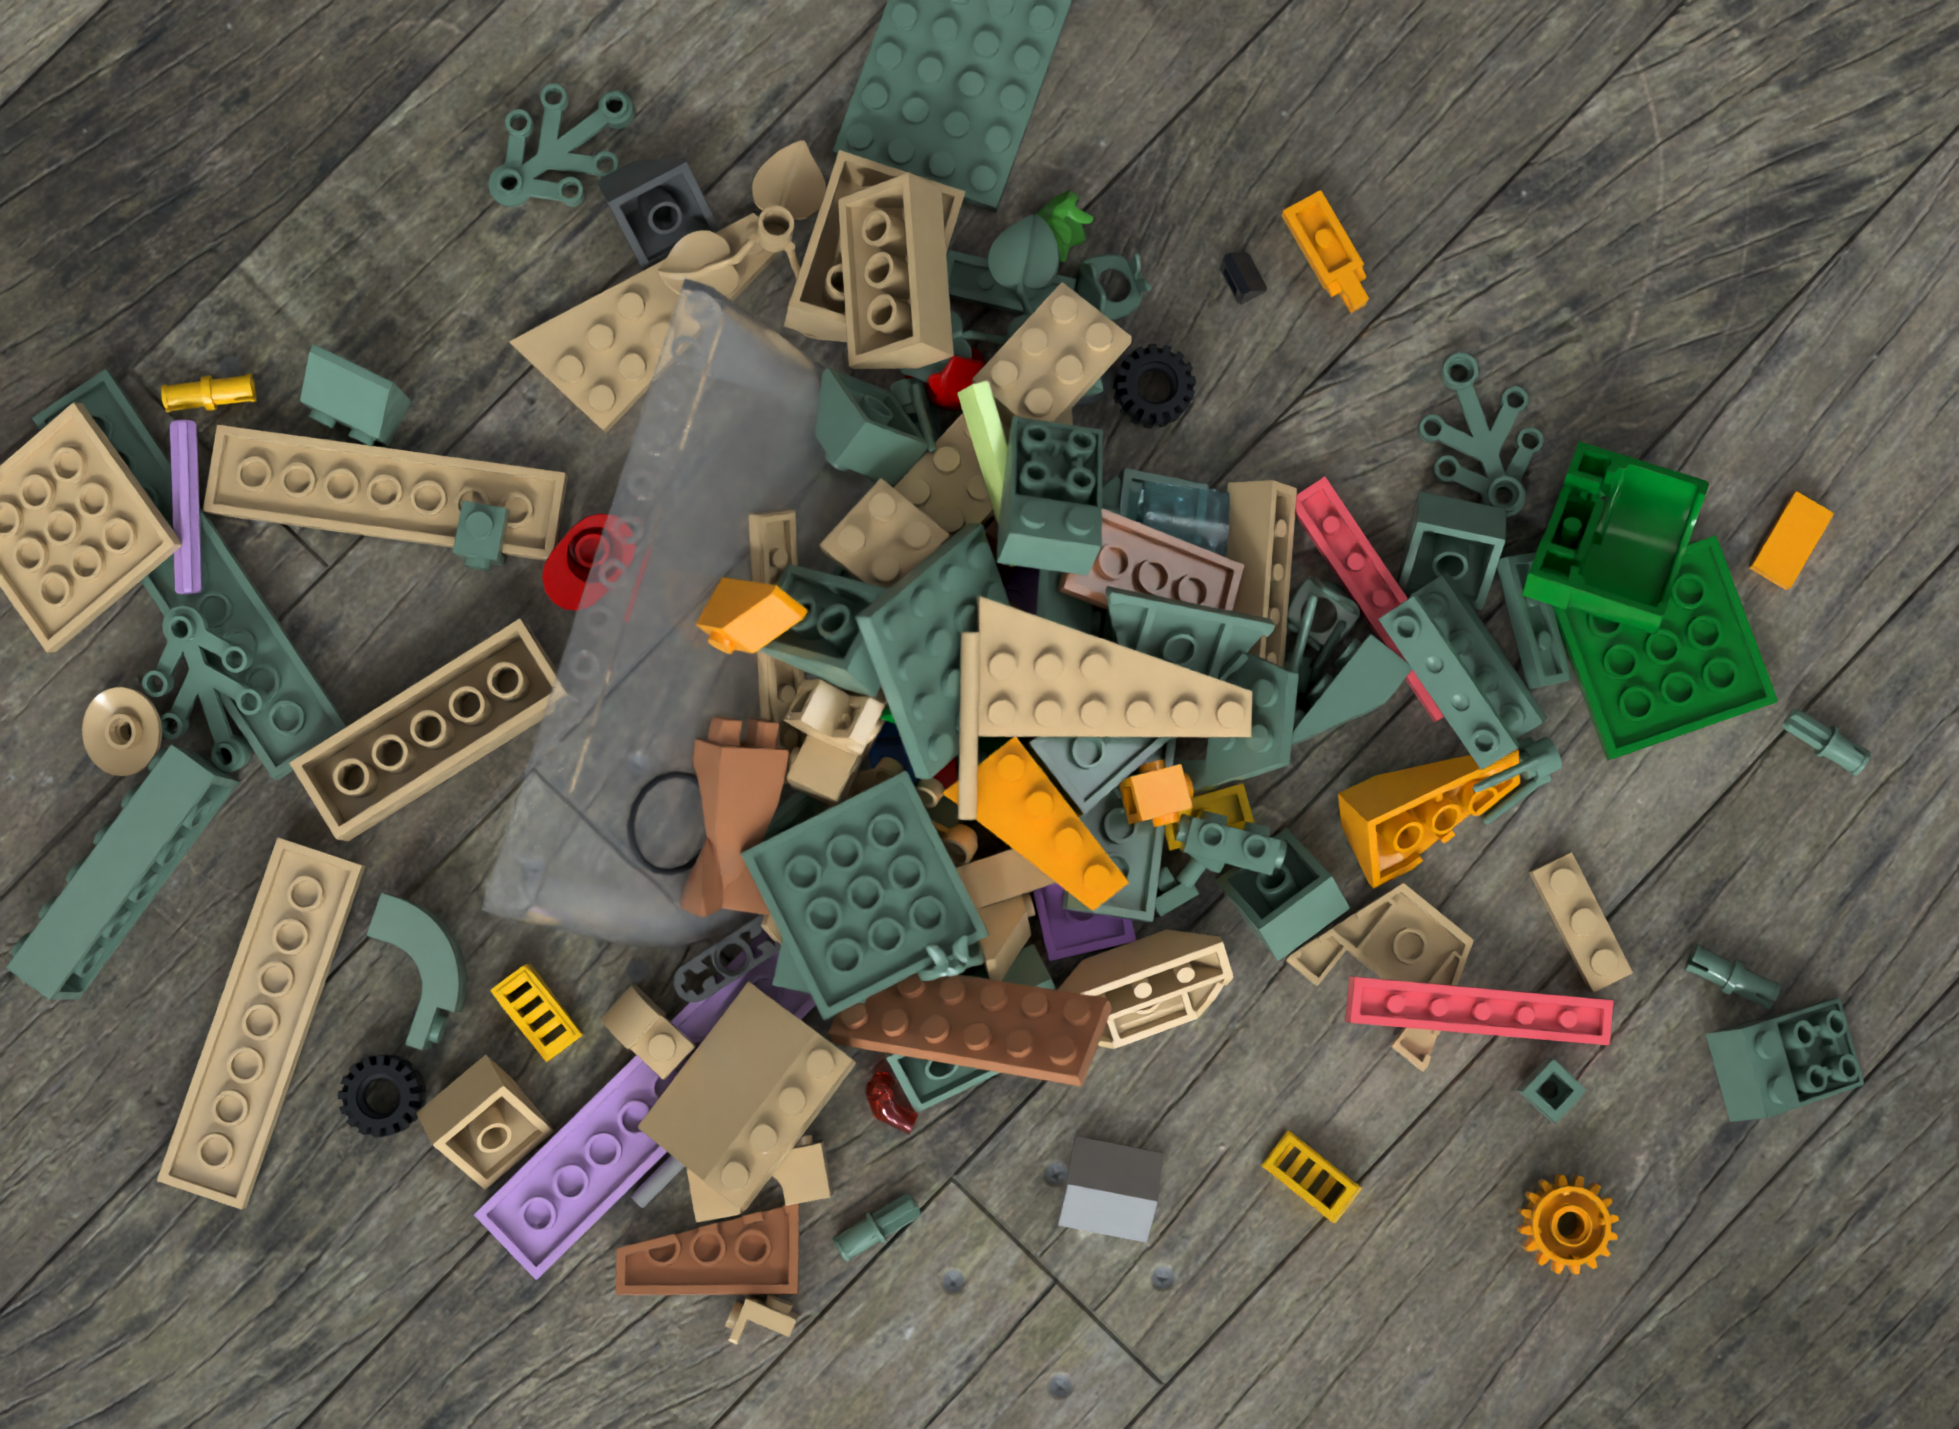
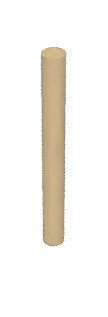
(968, 725)

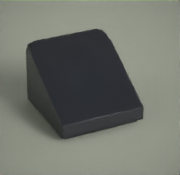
(1242, 277)

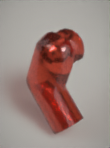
(884, 1106)

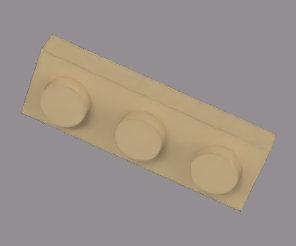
(1580, 922)

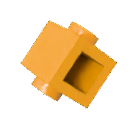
(1156, 793)

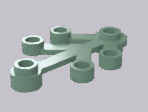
(556, 152)
(1482, 443)
(204, 681)

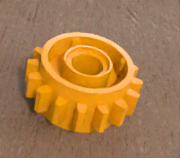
(1592, 1226)

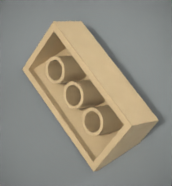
(895, 275)

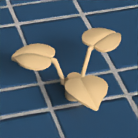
(785, 189)

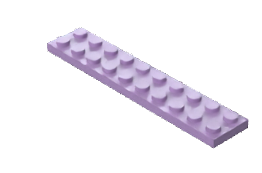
(601, 1147)

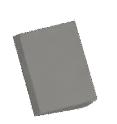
(1111, 1189)

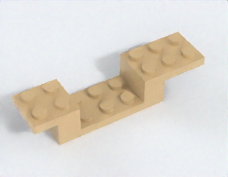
(1031, 377)

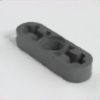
(698, 965)

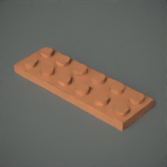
(980, 1026)

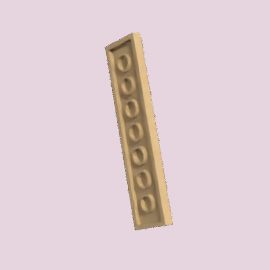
(377, 490)
(261, 1023)

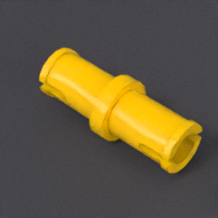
(208, 393)

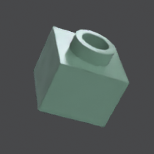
(1566, 1091)

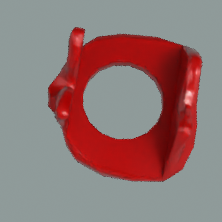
(954, 378)

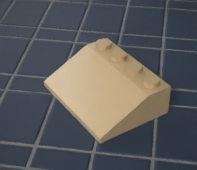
(818, 295)
(746, 1096)

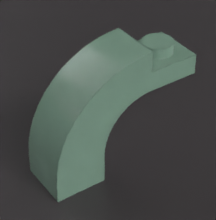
(437, 958)

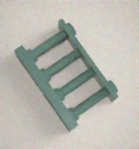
(1463, 670)

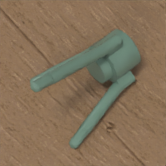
(913, 399)
(1300, 663)
(1536, 761)

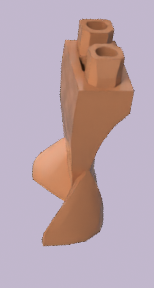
(739, 797)

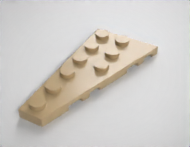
(611, 343)
(1071, 684)

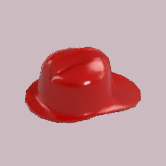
(571, 562)

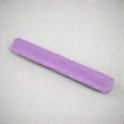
(186, 506)

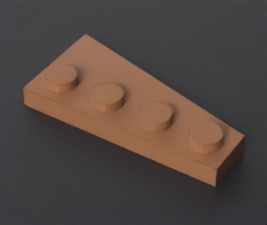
(725, 1258)

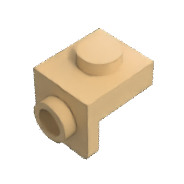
(771, 1313)

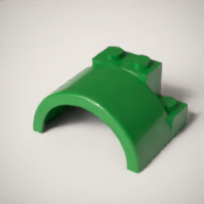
(1630, 557)

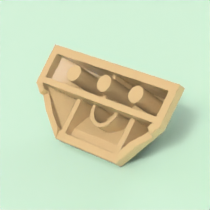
(1153, 983)

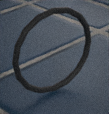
(632, 817)

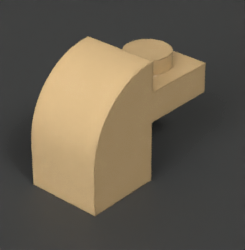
(835, 716)
(647, 1031)

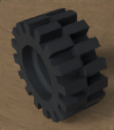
(1158, 360)
(355, 1101)

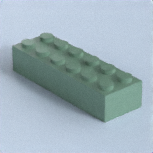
(121, 873)

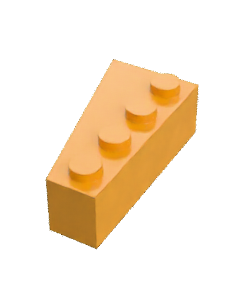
(1039, 824)

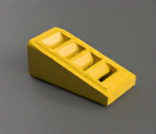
(524, 1022)
(1342, 1201)

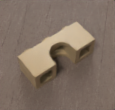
(801, 1175)

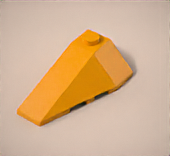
(1410, 809)

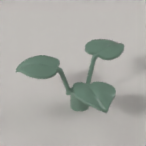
(1018, 257)

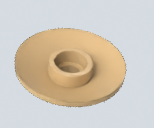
(107, 733)

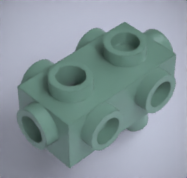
(1214, 844)

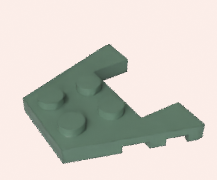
(1271, 729)

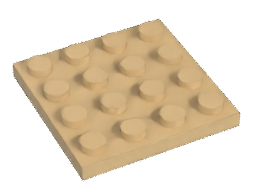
(74, 528)

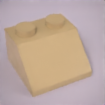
(484, 1122)

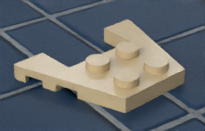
(1397, 940)

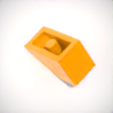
(747, 615)

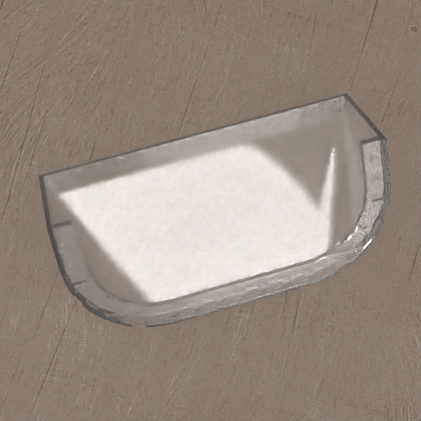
(638, 680)

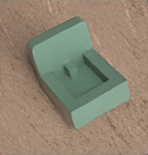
(481, 535)

